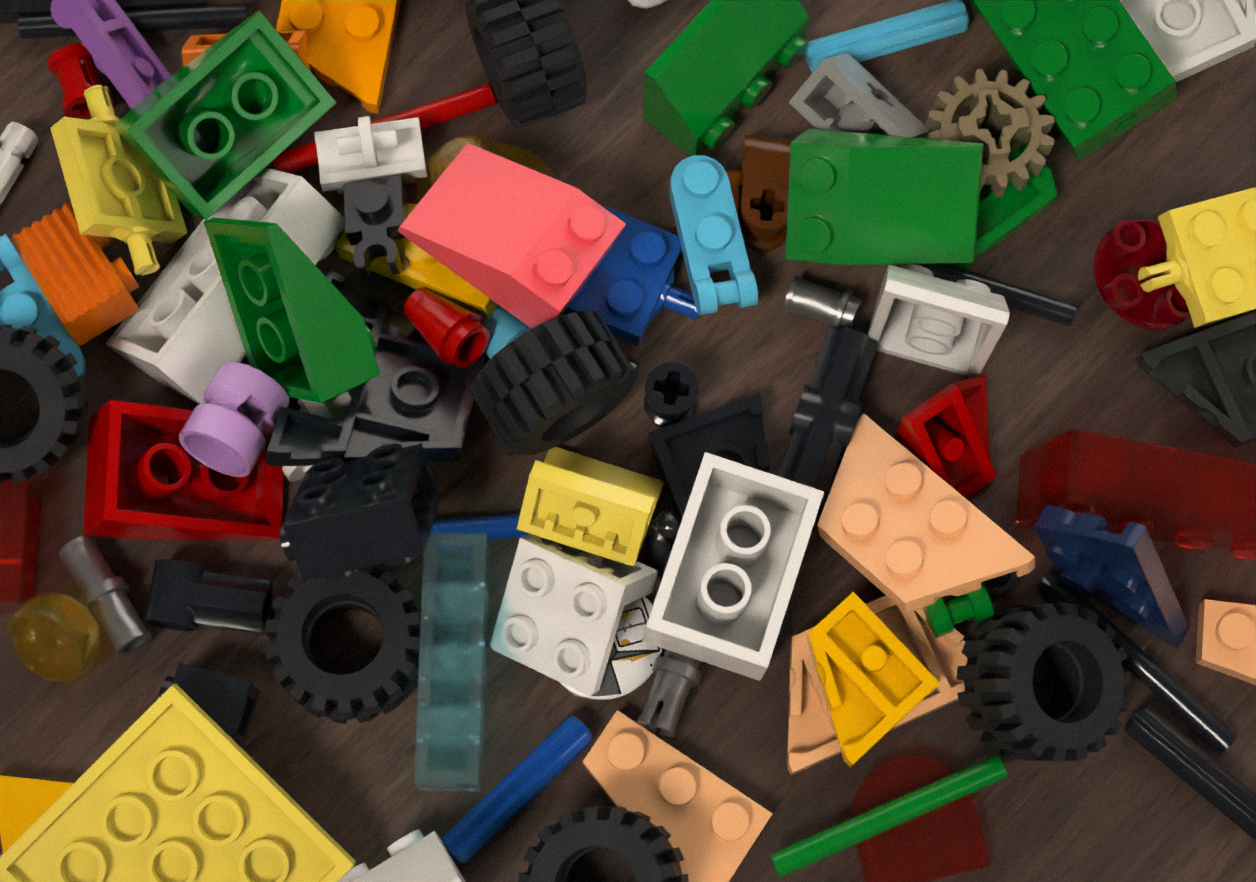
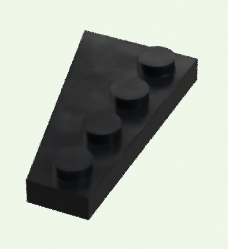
(727, 432)

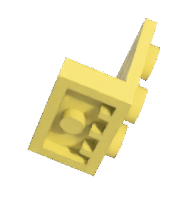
(589, 505)

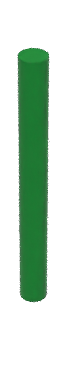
(888, 816)

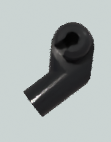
(659, 540)

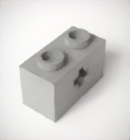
(849, 99)

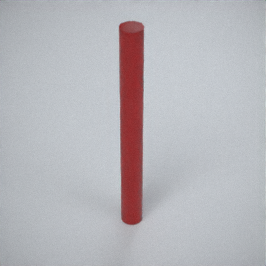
(429, 115)

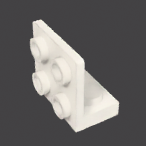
(565, 610)

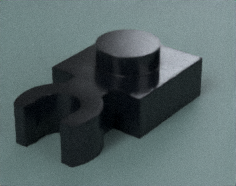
(372, 221)

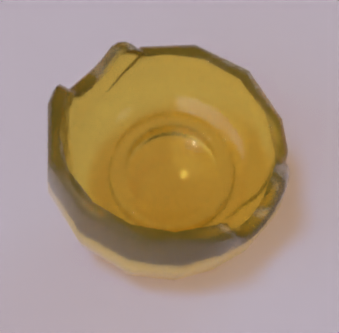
(55, 636)

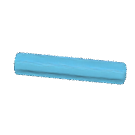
(891, 34)

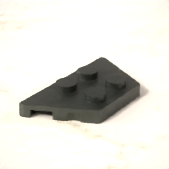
(1212, 376)

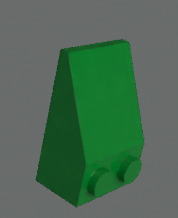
(225, 115)
(882, 199)
(290, 313)

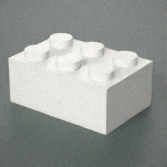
(733, 566)

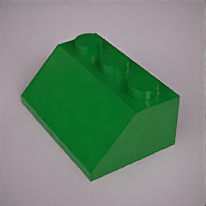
(720, 68)

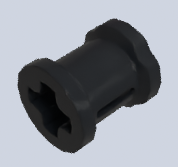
(670, 376)

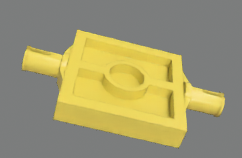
(113, 186)
(1210, 257)

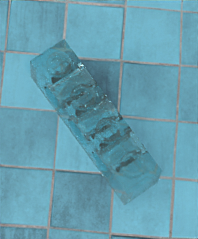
(452, 663)

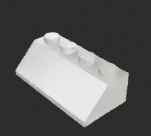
(186, 315)

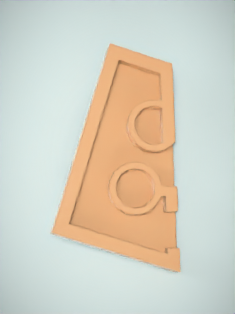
(698, 809)

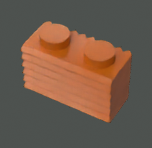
(76, 275)

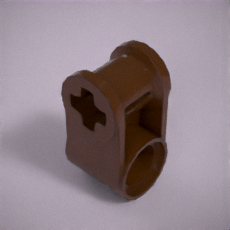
(764, 189)

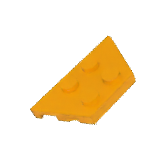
(346, 42)

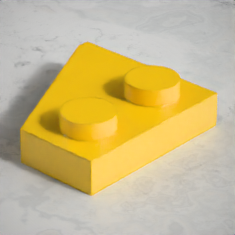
(865, 676)

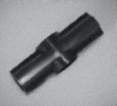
(828, 409)

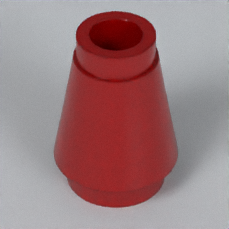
(449, 329)

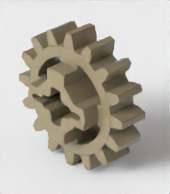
(1006, 115)

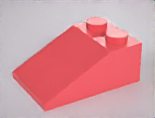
(512, 233)

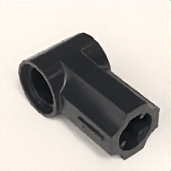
(190, 597)

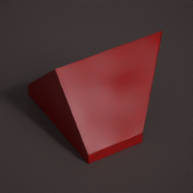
(952, 435)

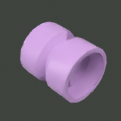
(231, 425)

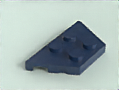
(1113, 569)

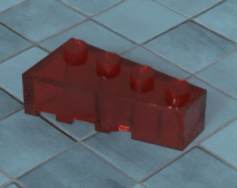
(1169, 490)

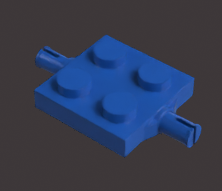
(635, 281)

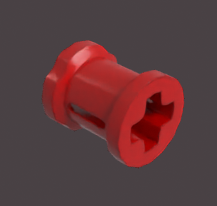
(75, 74)

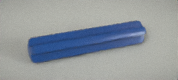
(517, 789)

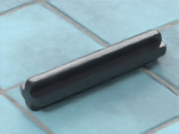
(1194, 767)

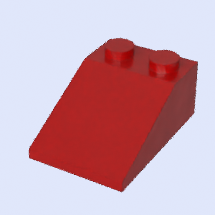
(154, 490)

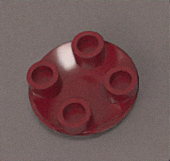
(1116, 269)

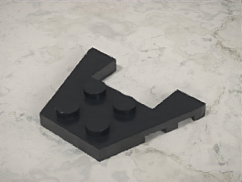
(407, 404)

